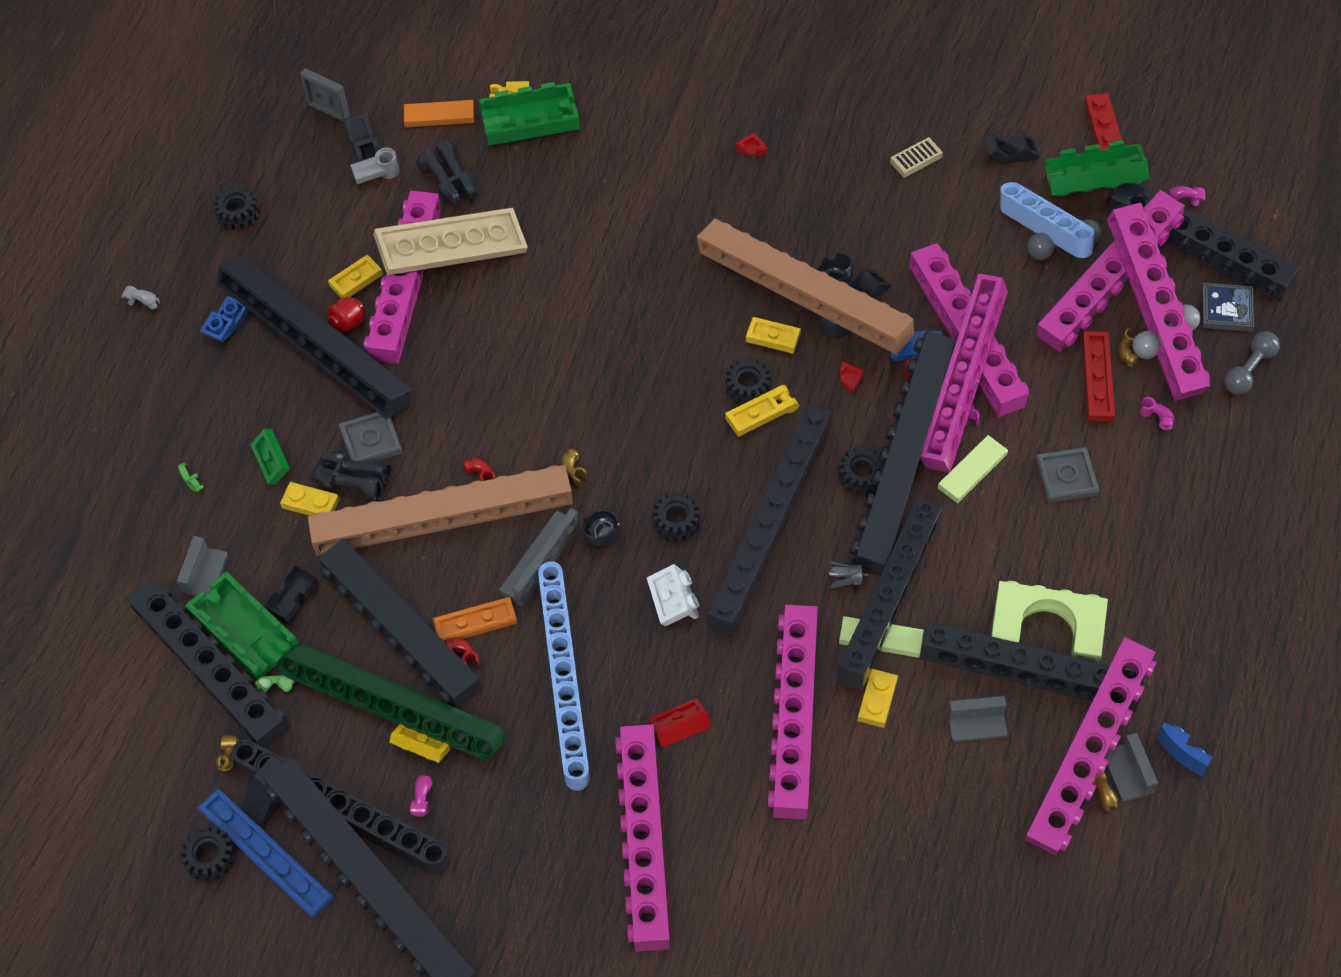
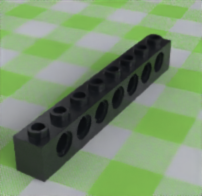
(1219, 247)
(889, 594)
(1017, 663)
(262, 730)

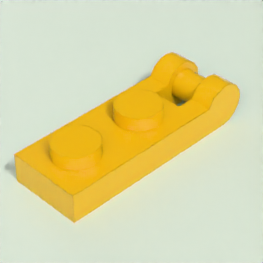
(761, 410)

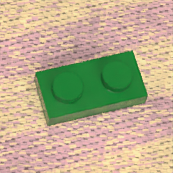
(270, 456)

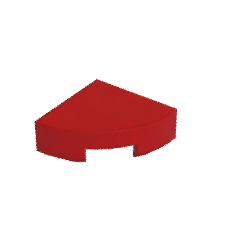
(751, 146)
(851, 377)

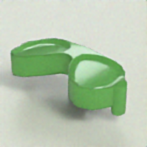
(189, 480)
(267, 681)

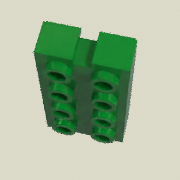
(529, 113)
(1096, 168)
(241, 625)

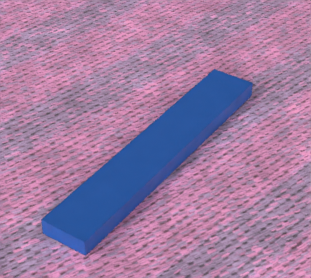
(266, 854)

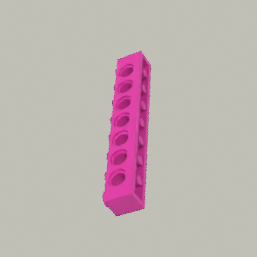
(1137, 268)
(399, 290)
(950, 302)
(1060, 335)
(964, 373)
(1128, 656)
(794, 803)
(653, 934)

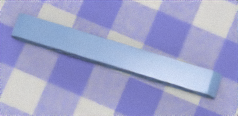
(565, 684)

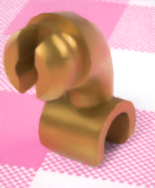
(1124, 351)
(568, 459)
(226, 761)
(1106, 793)

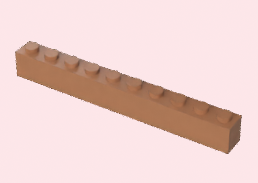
(806, 286)
(441, 509)

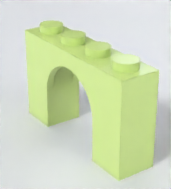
(1082, 612)

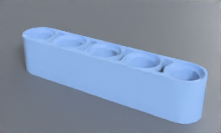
(1047, 218)

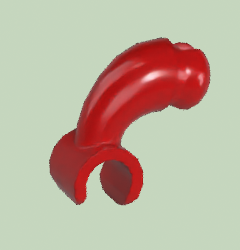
(481, 466)
(461, 646)

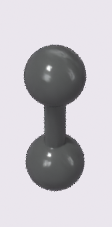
(1042, 247)
(1239, 379)

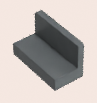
(200, 568)
(977, 719)
(1131, 769)

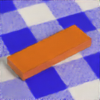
(439, 113)
(475, 620)

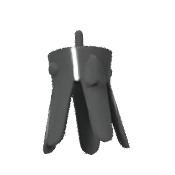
(852, 573)

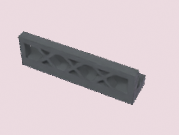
(544, 549)

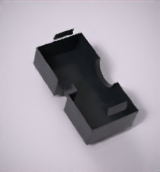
(296, 585)

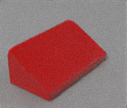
(680, 723)

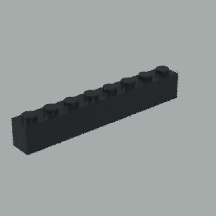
(400, 625)

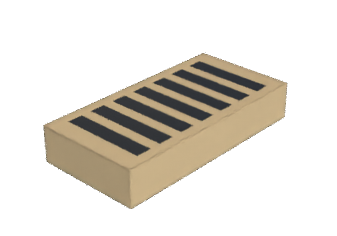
(916, 157)

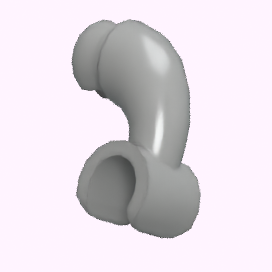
(146, 297)

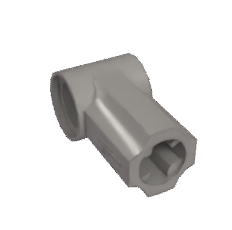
(382, 165)

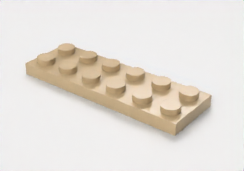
(450, 241)

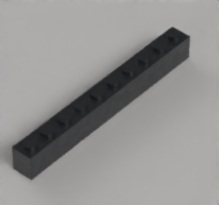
(314, 337)
(902, 452)
(769, 521)
(364, 873)

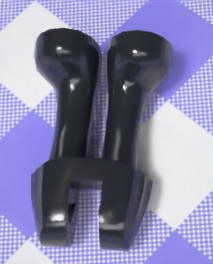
(449, 187)
(334, 475)

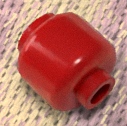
(346, 314)

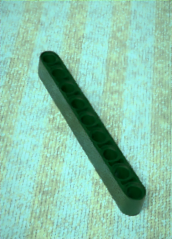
(392, 701)

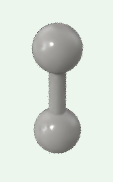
(1147, 343)

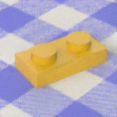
(355, 277)
(773, 335)
(308, 500)
(877, 698)
(419, 743)

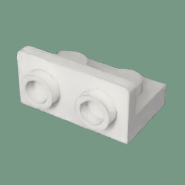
(673, 595)

